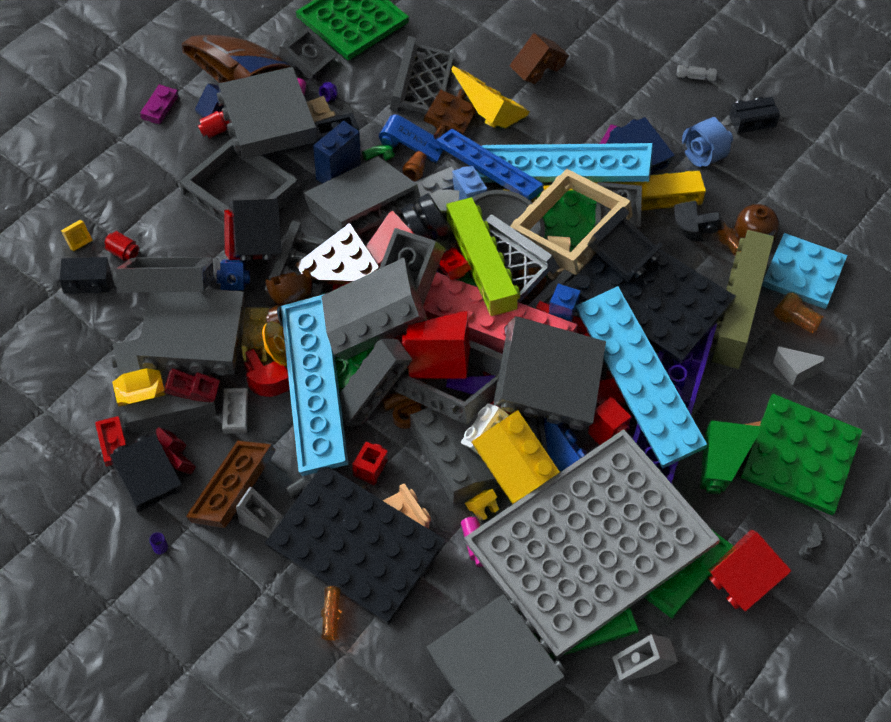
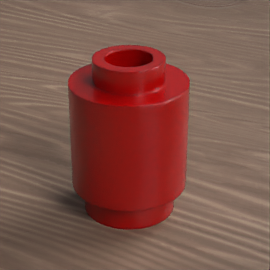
(213, 124)
(121, 246)

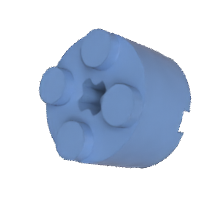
(707, 142)

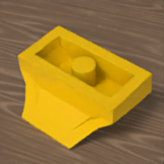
(138, 386)

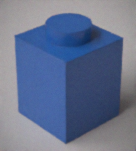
(564, 302)

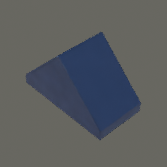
(208, 101)

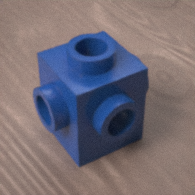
(235, 268)

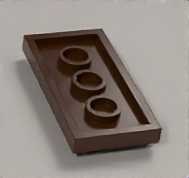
(230, 483)

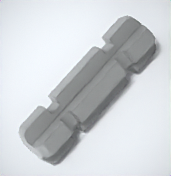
(696, 73)

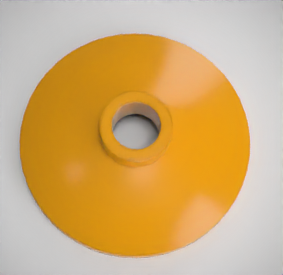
(274, 342)

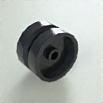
(428, 221)

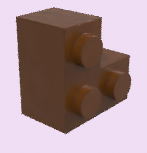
(537, 56)

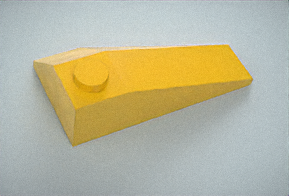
(489, 102)

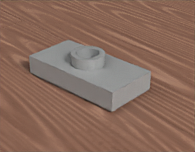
(235, 410)

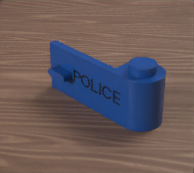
(401, 130)

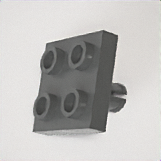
(630, 192)

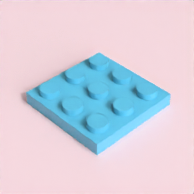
(804, 270)

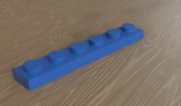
(490, 164)

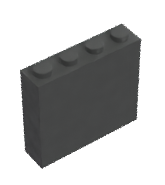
(266, 113)
(362, 196)
(192, 331)
(550, 373)
(159, 411)
(497, 663)

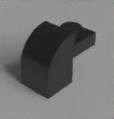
(694, 224)

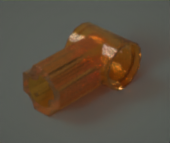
(792, 309)

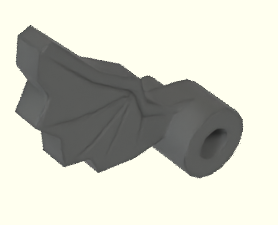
(814, 541)

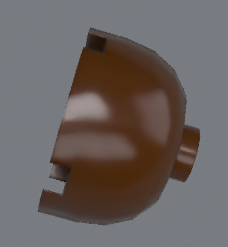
(758, 219)
(290, 287)

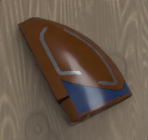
(231, 57)

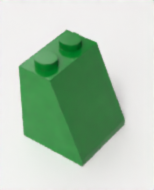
(724, 453)

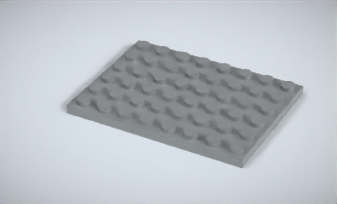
(591, 542)

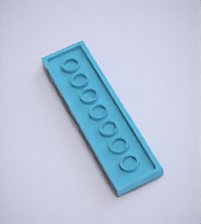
(592, 161)
(641, 378)
(313, 387)

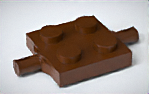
(450, 113)

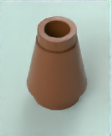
(415, 166)

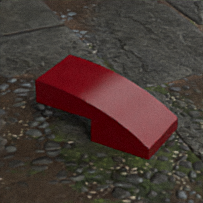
(191, 387)
(173, 448)

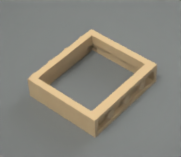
(582, 253)

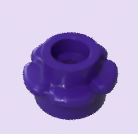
(329, 91)

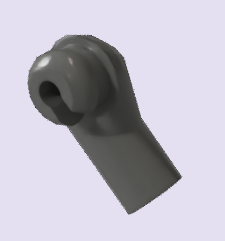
(298, 486)

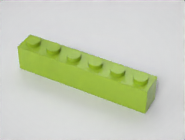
(482, 255)

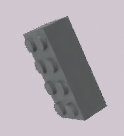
(421, 255)

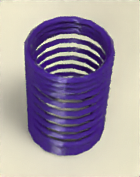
(158, 537)

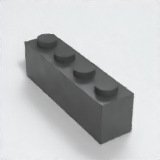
(373, 381)

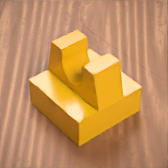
(76, 235)
(480, 501)

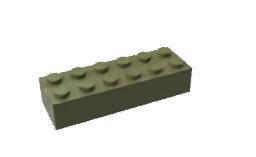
(745, 283)

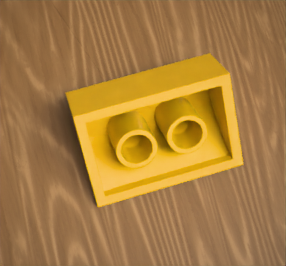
(515, 457)

